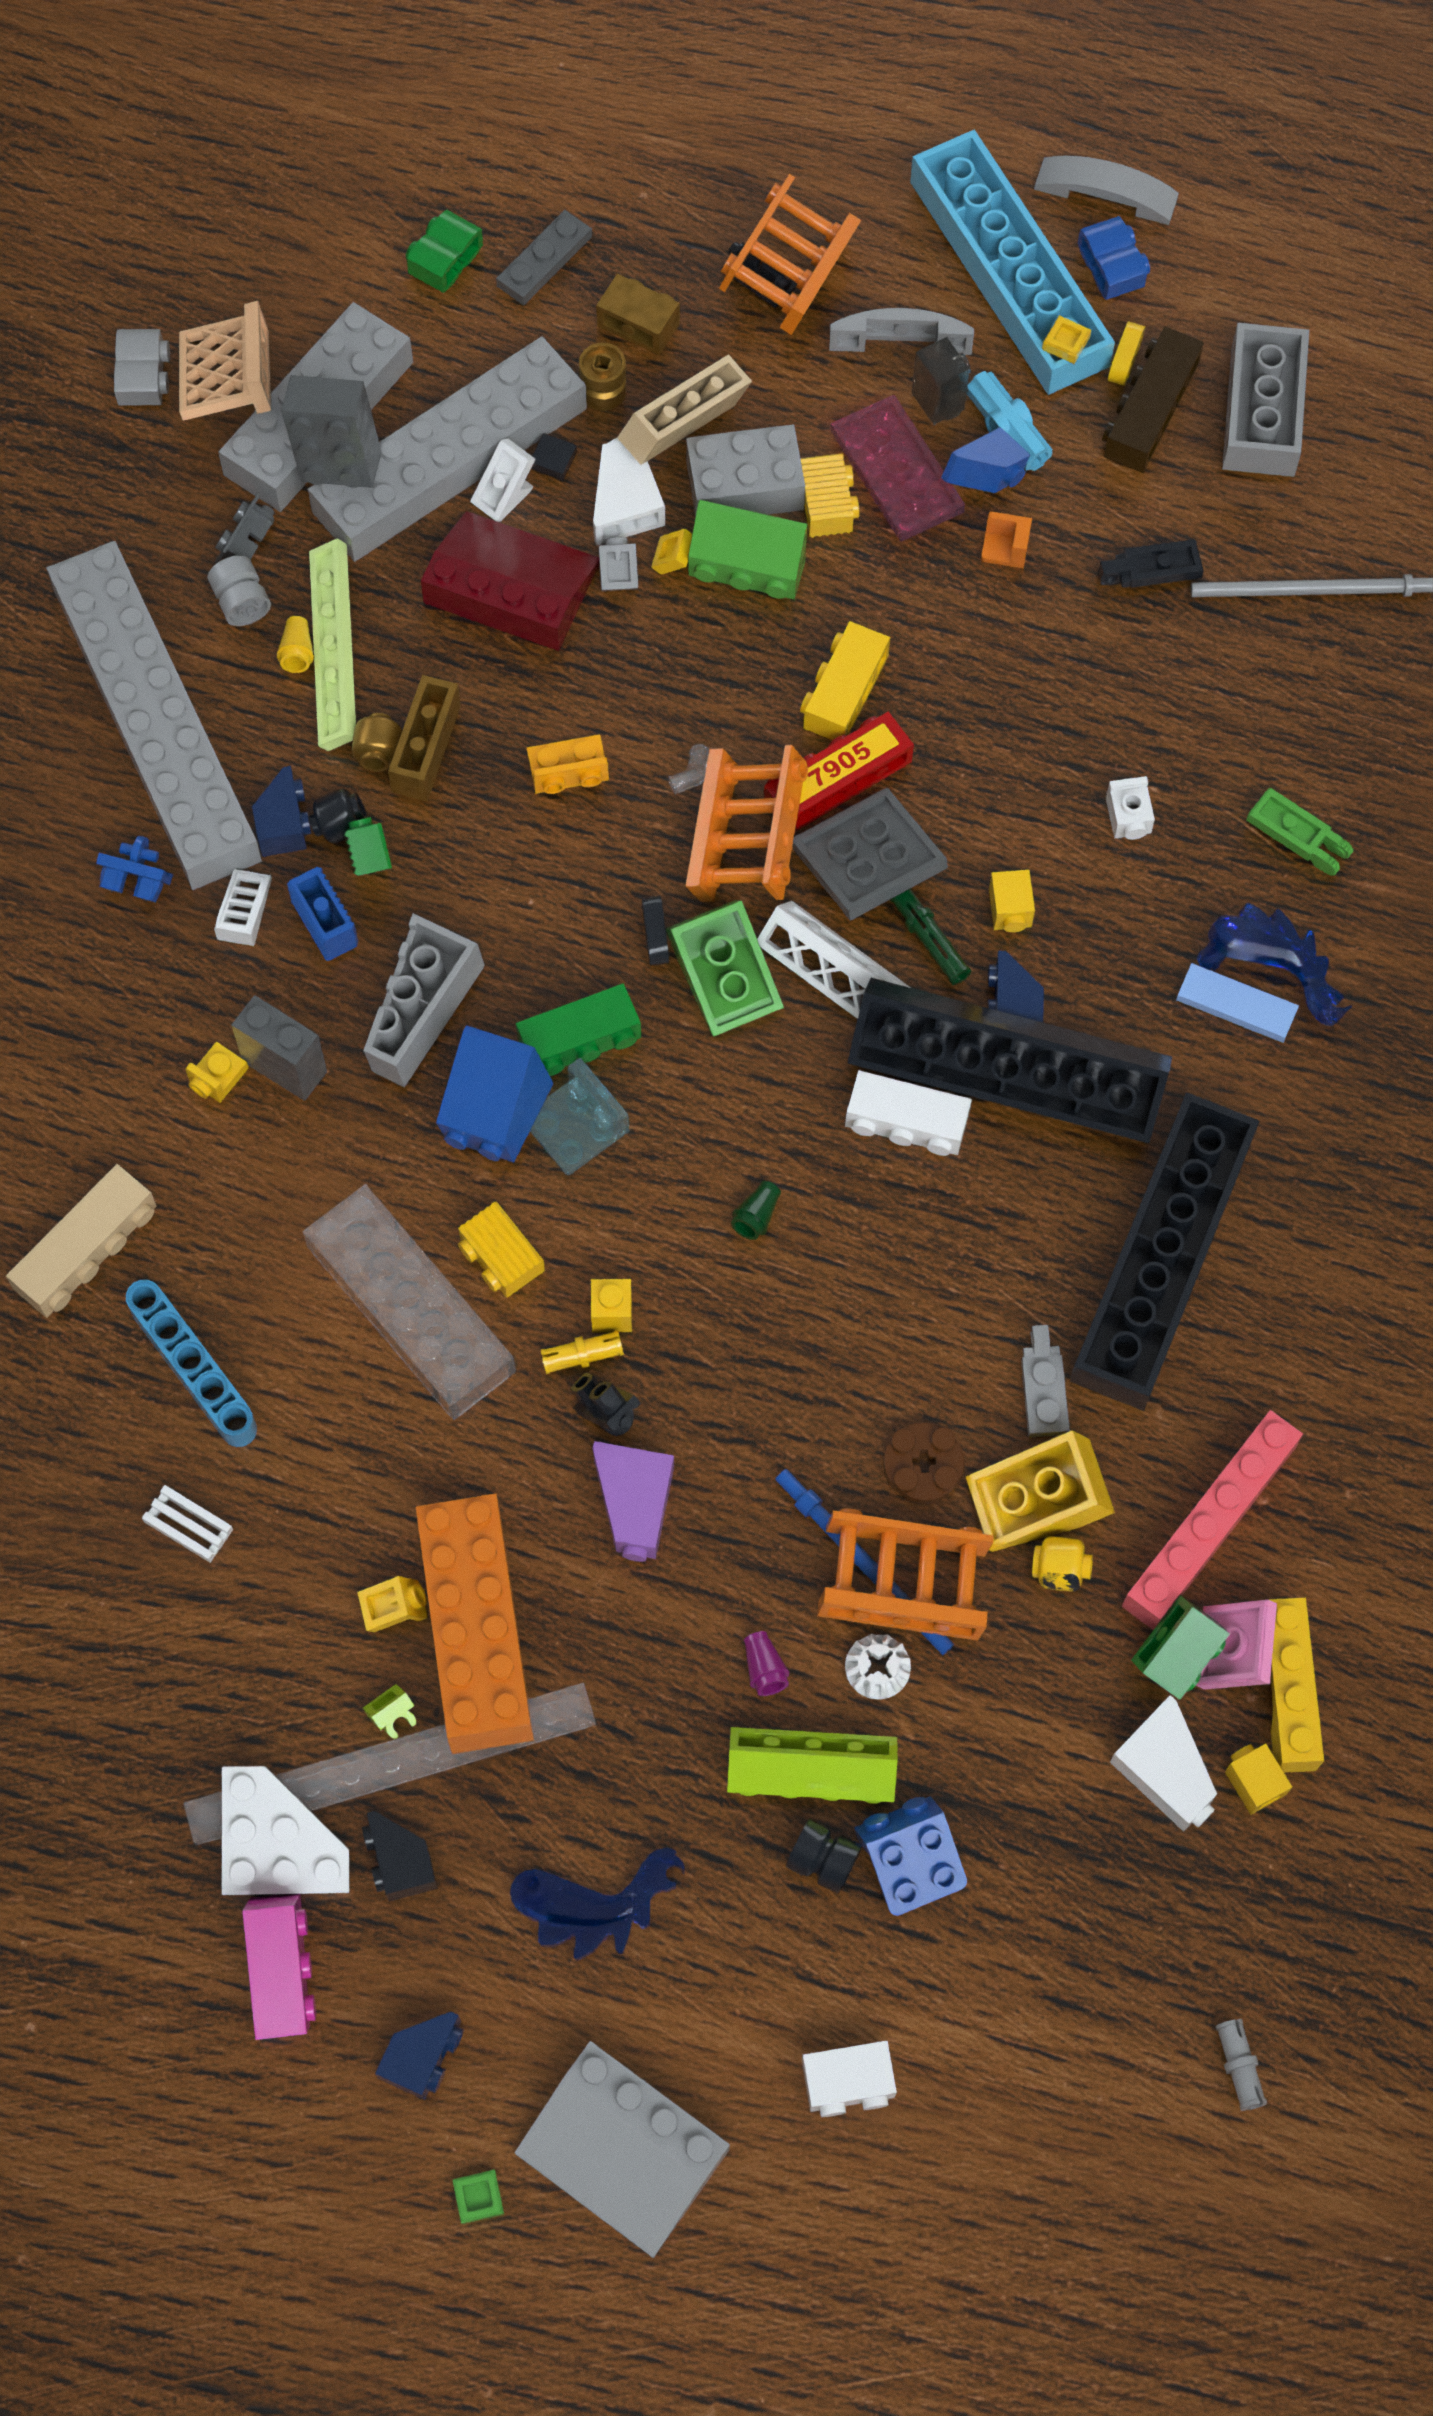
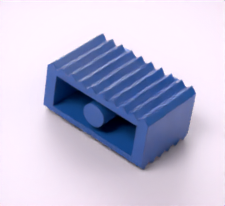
(323, 913)

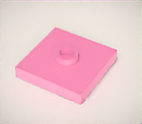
(1247, 1649)

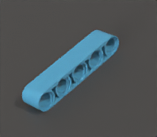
(195, 1380)

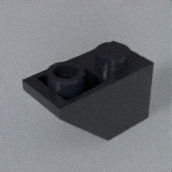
(402, 1858)

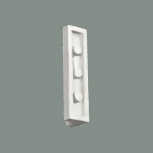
(829, 948)

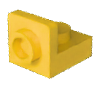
(216, 1073)
(392, 1603)

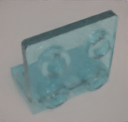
(579, 1120)

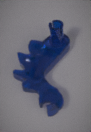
(1275, 943)
(574, 1910)

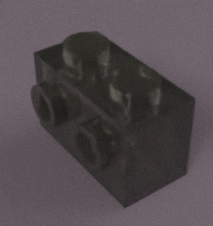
(941, 380)

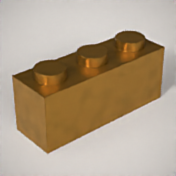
(424, 738)

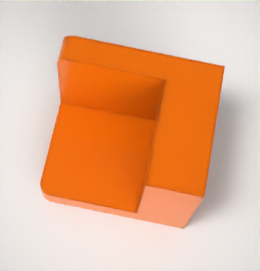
(1006, 539)

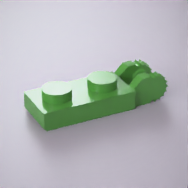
(1299, 831)

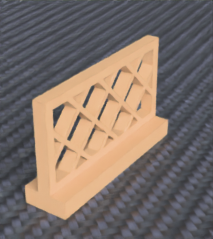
(250, 360)

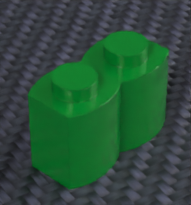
(444, 250)

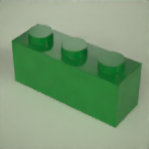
(582, 1029)

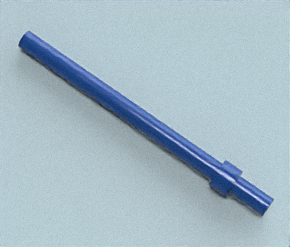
(810, 1505)

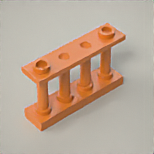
(807, 281)
(718, 807)
(882, 1606)

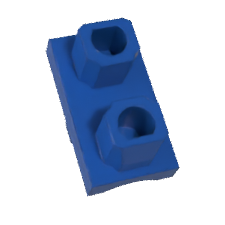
(149, 878)

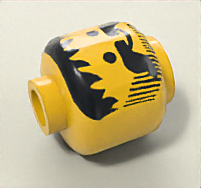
(1061, 1564)

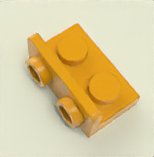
(568, 764)

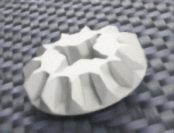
(877, 1685)

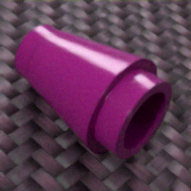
(765, 1666)

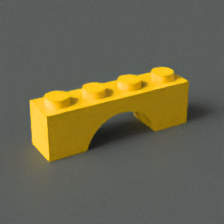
(1295, 1714)

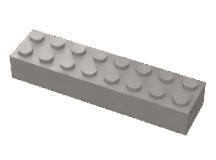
(452, 447)

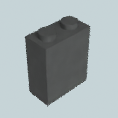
(279, 1047)

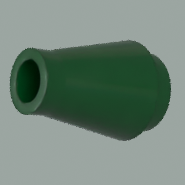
(755, 1212)

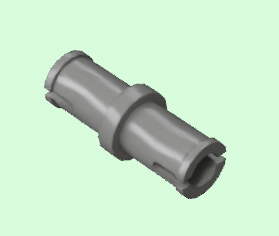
(1241, 2064)

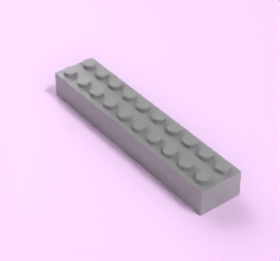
(154, 715)

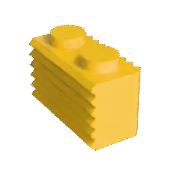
(827, 495)
(500, 1250)

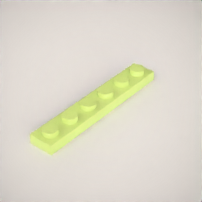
(332, 644)

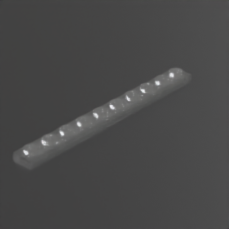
(398, 1761)

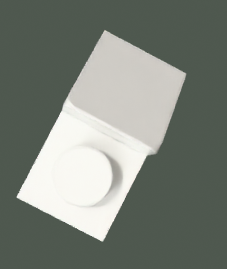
(504, 481)

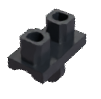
(604, 1404)

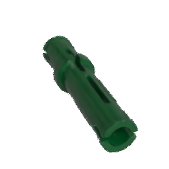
(954, 966)

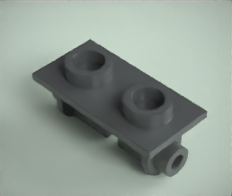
(251, 521)

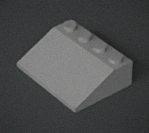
(622, 2149)

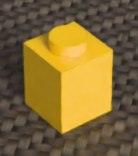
(1011, 900)
(611, 1305)
(1257, 1777)

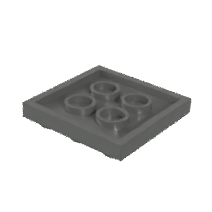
(869, 853)

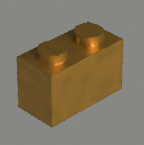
(638, 314)

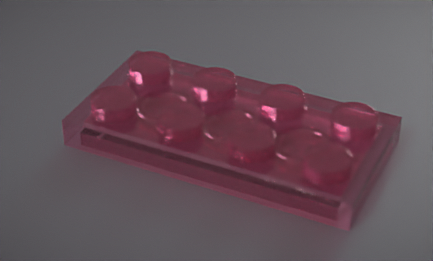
(897, 467)

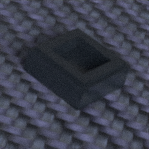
(554, 456)

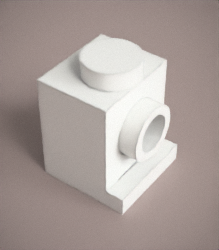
(1121, 799)

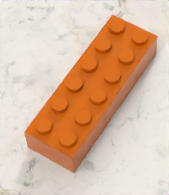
(474, 1624)

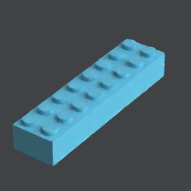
(1008, 257)

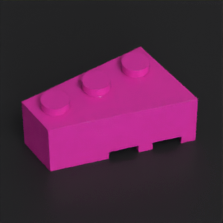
(278, 1966)

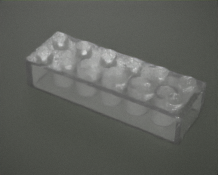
(409, 1302)

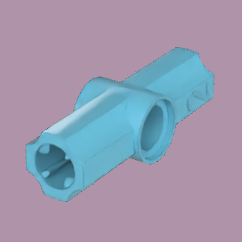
(1010, 415)

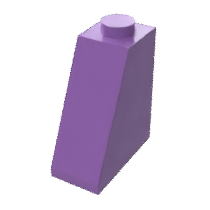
(635, 1496)

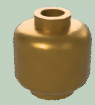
(375, 741)

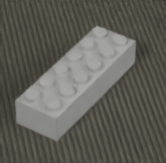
(351, 349)

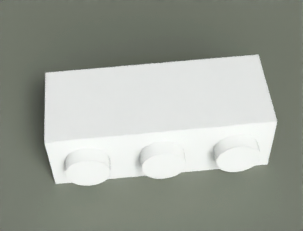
(907, 1113)

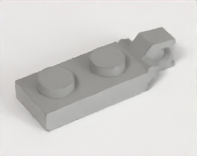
(1044, 1386)

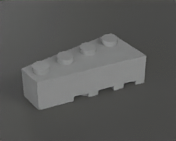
(420, 998)

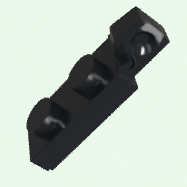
(1153, 565)

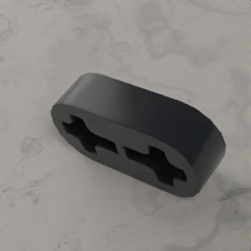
(655, 930)

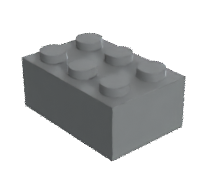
(747, 470)

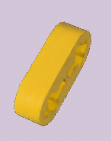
(1126, 353)

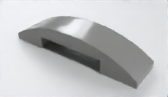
(1110, 182)
(899, 325)

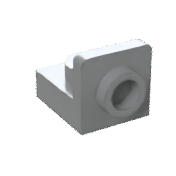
(618, 565)

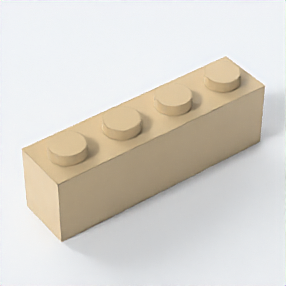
(684, 409)
(82, 1241)

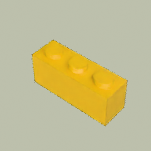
(845, 681)

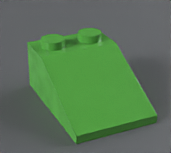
(725, 967)

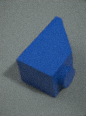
(987, 463)

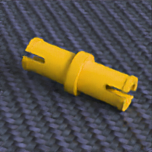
(582, 1352)

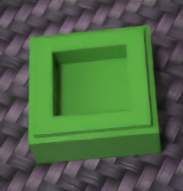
(478, 2197)

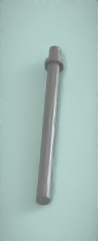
(1404, 585)

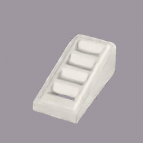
(238, 932)

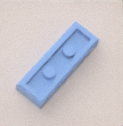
(1237, 1002)

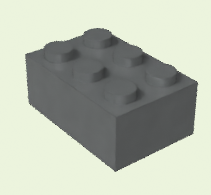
(331, 431)

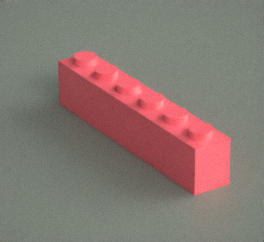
(1212, 1519)

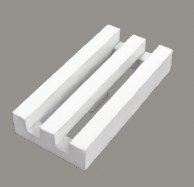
(159, 1505)

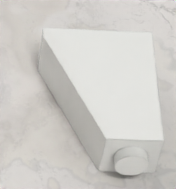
(625, 496)
(1168, 1767)

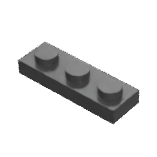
(544, 257)

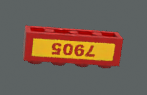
(849, 767)

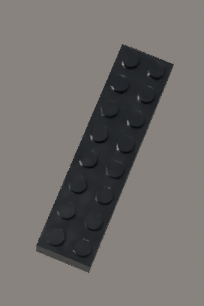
(1009, 1060)
(1164, 1251)

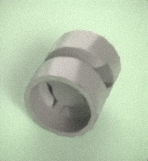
(238, 590)

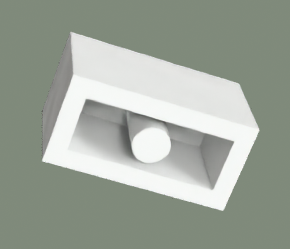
(849, 2078)

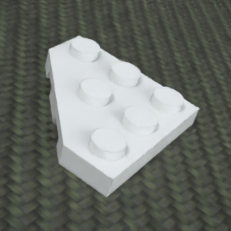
(275, 1840)

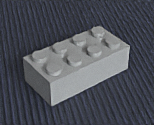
(1266, 399)

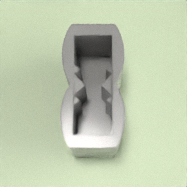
(140, 366)

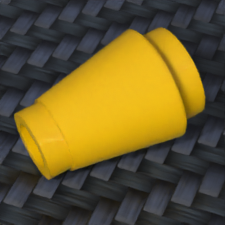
(295, 646)

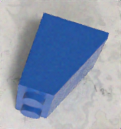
(492, 1095)

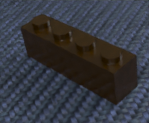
(1153, 399)

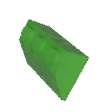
(747, 550)

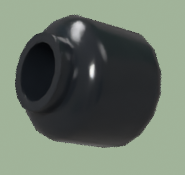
(334, 813)

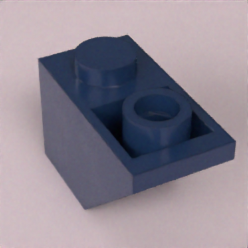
(278, 816)
(1015, 989)
(417, 2053)

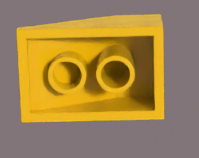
(1040, 1492)

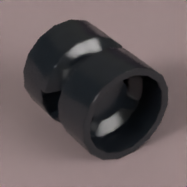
(821, 1855)

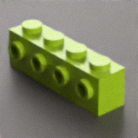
(812, 1765)

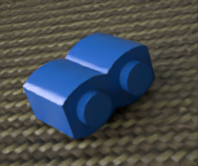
(1113, 257)

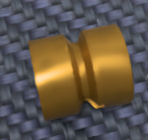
(603, 372)

